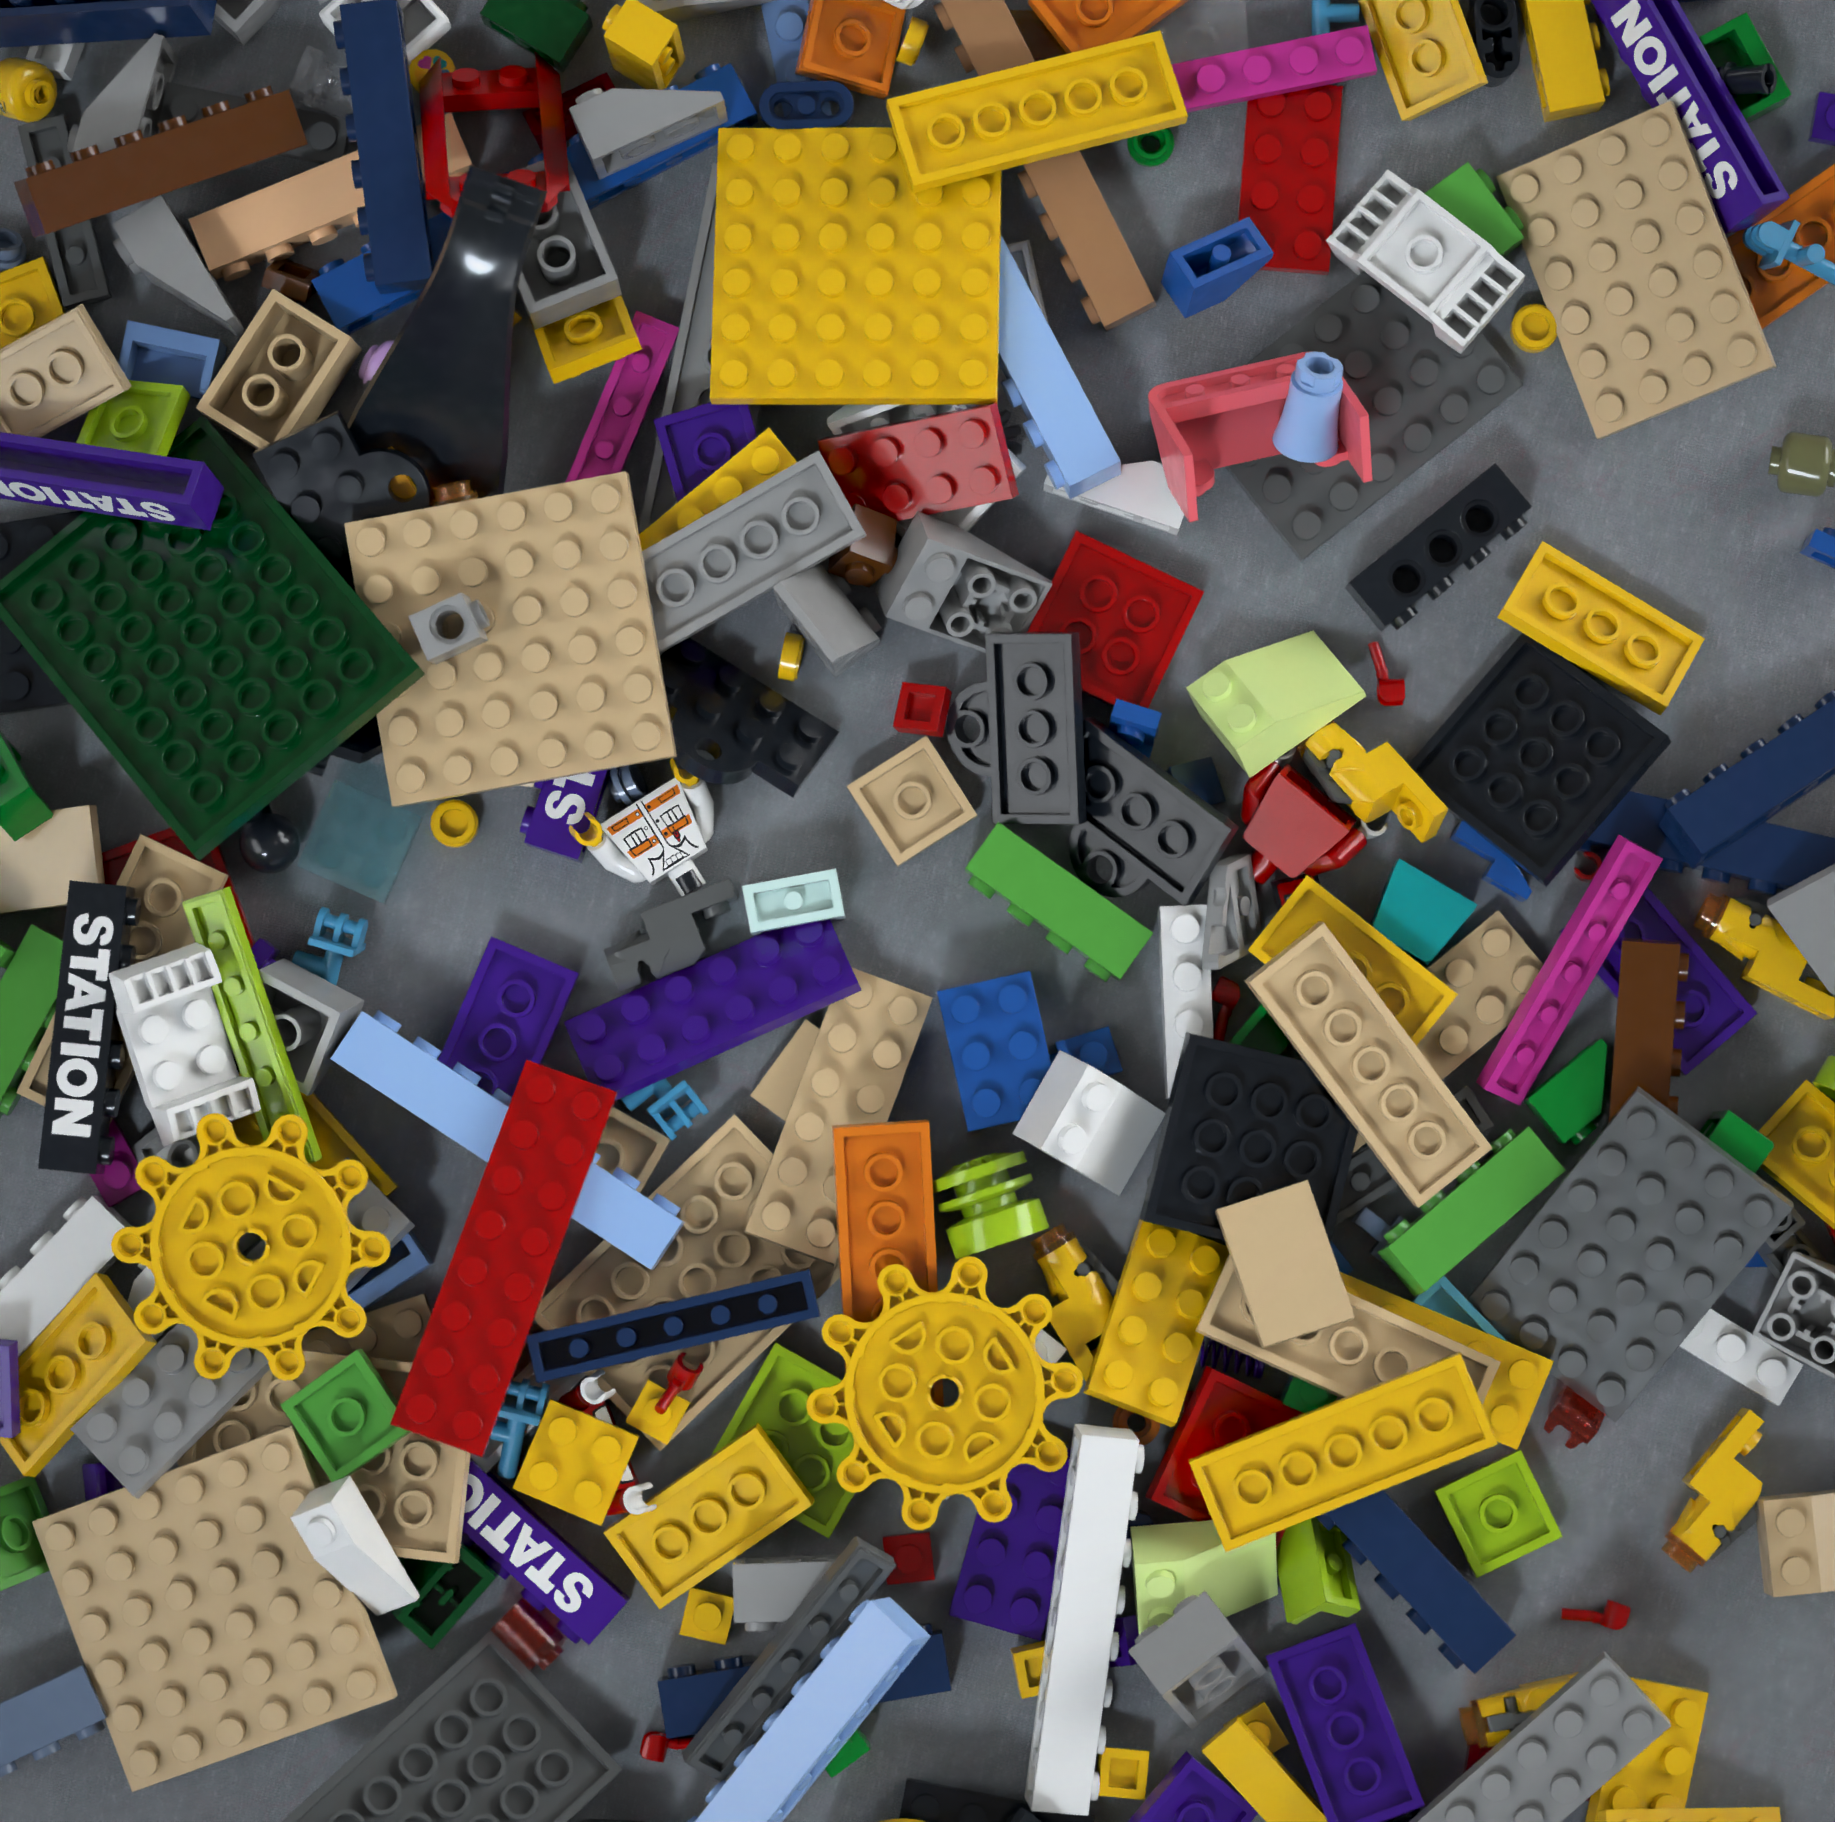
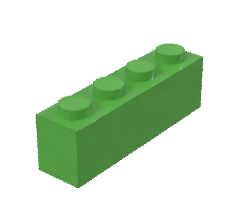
(1058, 902)
(26, 1007)
(1470, 1210)

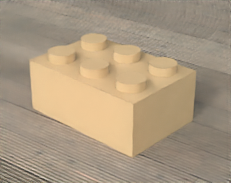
(278, 373)

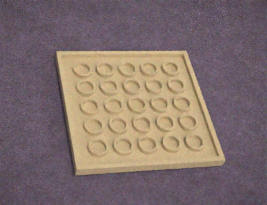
(570, 635)
(211, 1611)

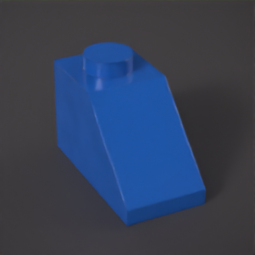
(1214, 266)

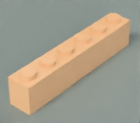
(295, 212)

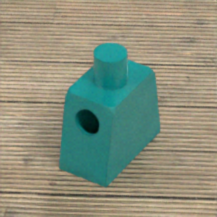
(1419, 912)

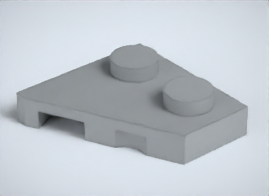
(1231, 912)

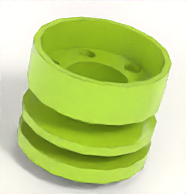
(989, 1204)

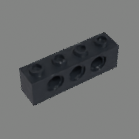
(1488, 493)

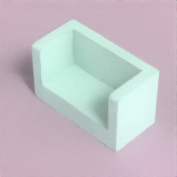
(793, 901)

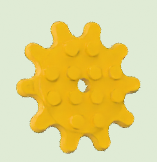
(198, 1259)
(954, 1447)

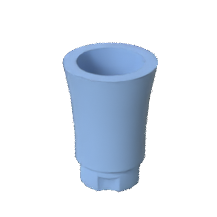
(1311, 410)

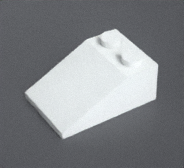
(1089, 1122)

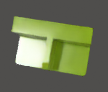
(1315, 1572)

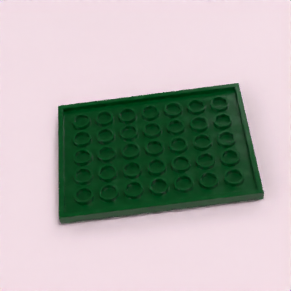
(206, 653)

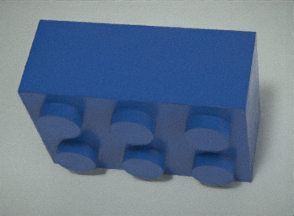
(995, 1047)

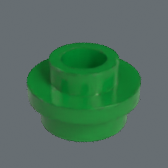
(1154, 158)

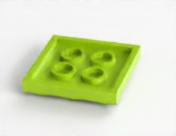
(811, 1448)

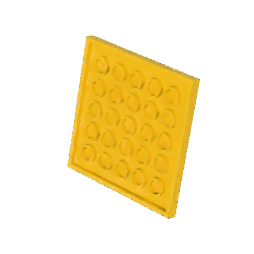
(846, 278)

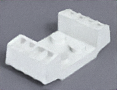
(1426, 259)
(180, 1041)

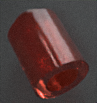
(529, 1635)

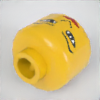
(26, 89)

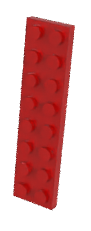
(504, 1258)

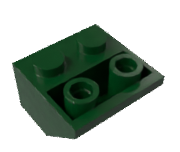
(444, 1593)

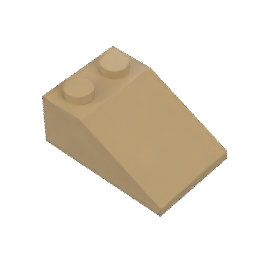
(1797, 1542)

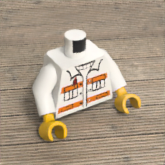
(657, 834)

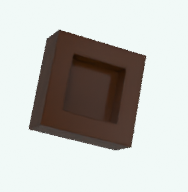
(290, 280)

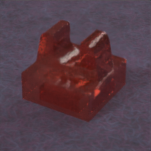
(1576, 1416)

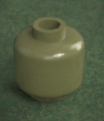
(1803, 464)

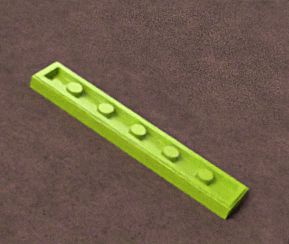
(248, 1012)

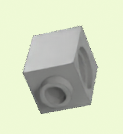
(429, 624)

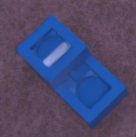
(1501, 871)

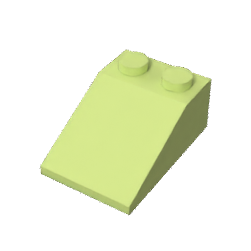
(1273, 698)
(1190, 1559)

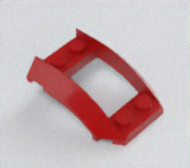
(493, 90)

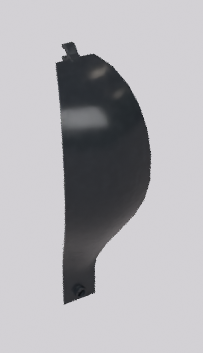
(449, 369)

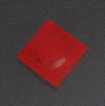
(922, 709)
(912, 1556)

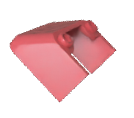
(1232, 420)

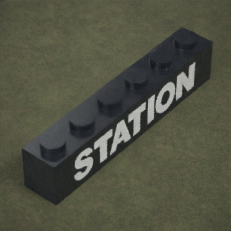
(87, 1029)

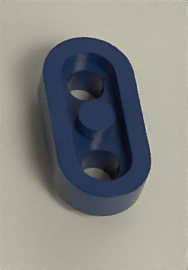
(806, 103)

